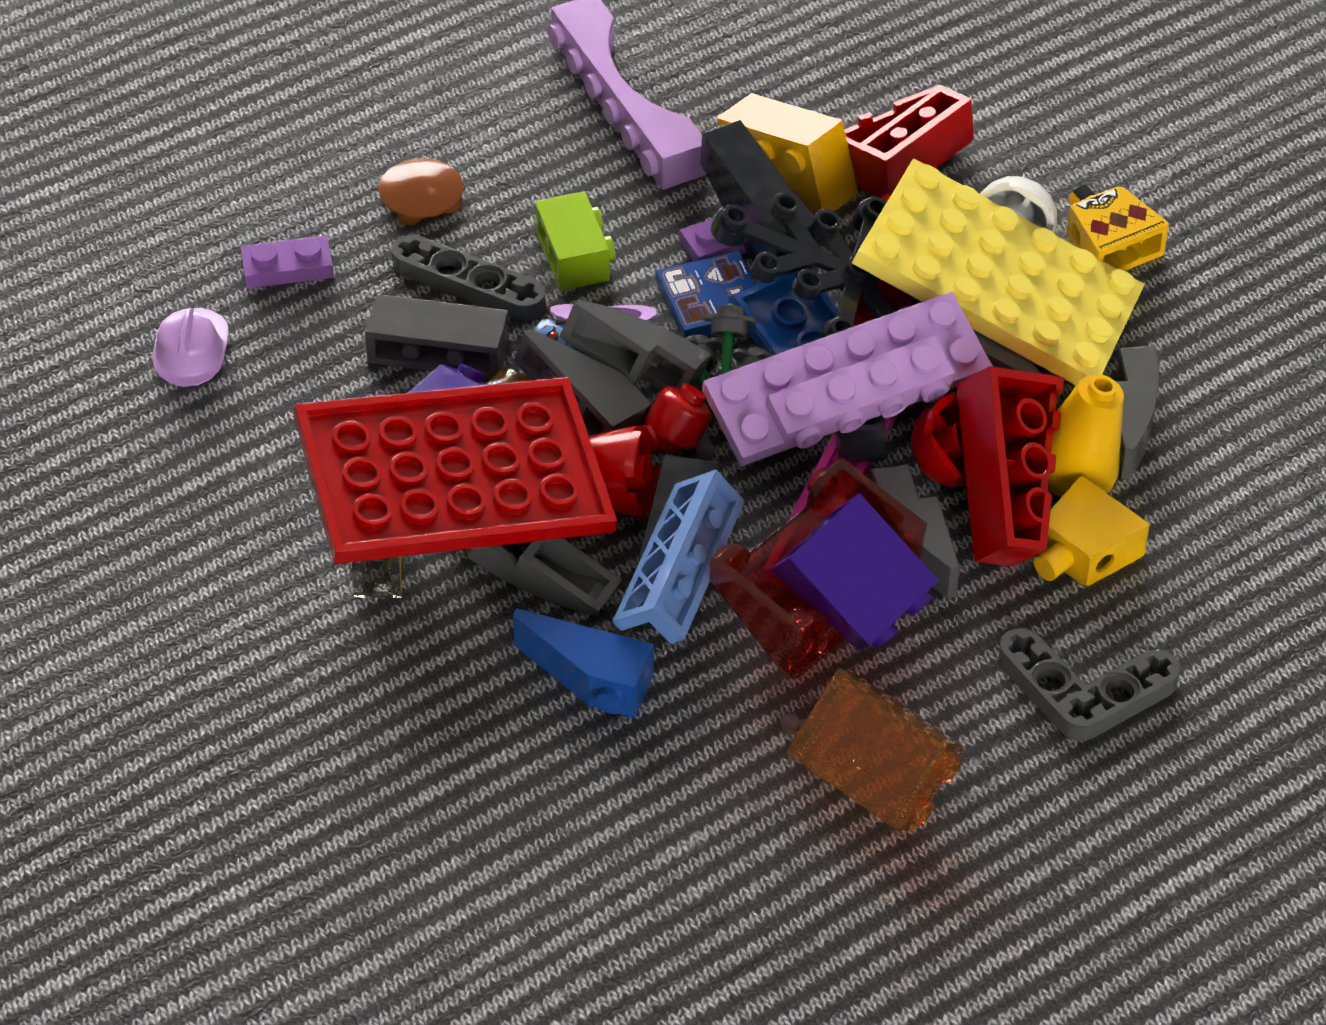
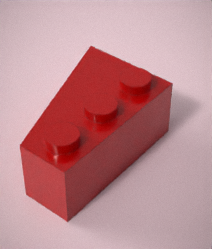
(920, 127)

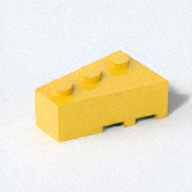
(803, 147)

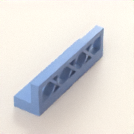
(678, 556)

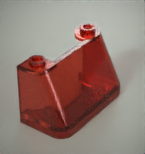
(774, 615)

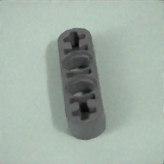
(423, 258)

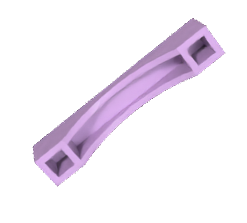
(660, 138)

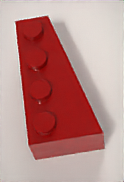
(1008, 460)

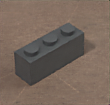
(435, 333)

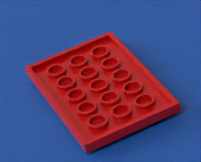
(453, 469)

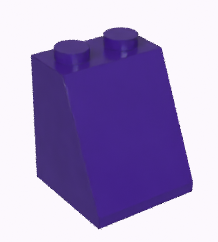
(857, 574)

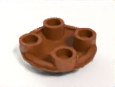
(421, 190)

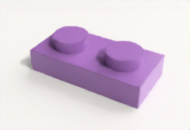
(287, 261)

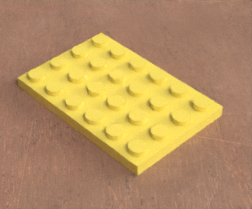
(1004, 271)

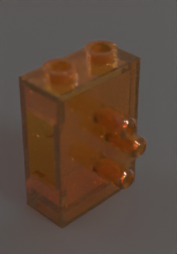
(876, 751)

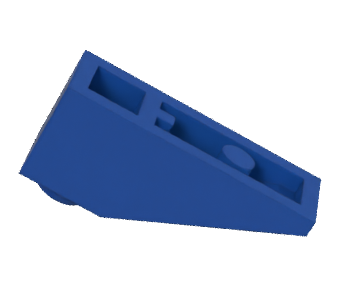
(591, 663)

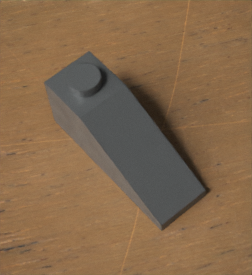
(602, 393)

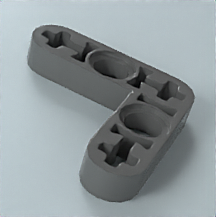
(1078, 697)

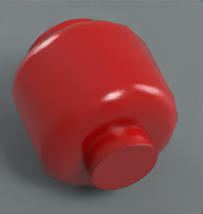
(679, 418)

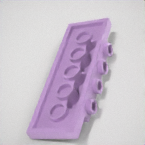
(845, 379)

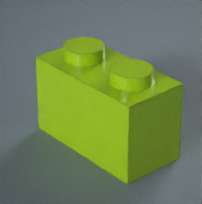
(574, 240)

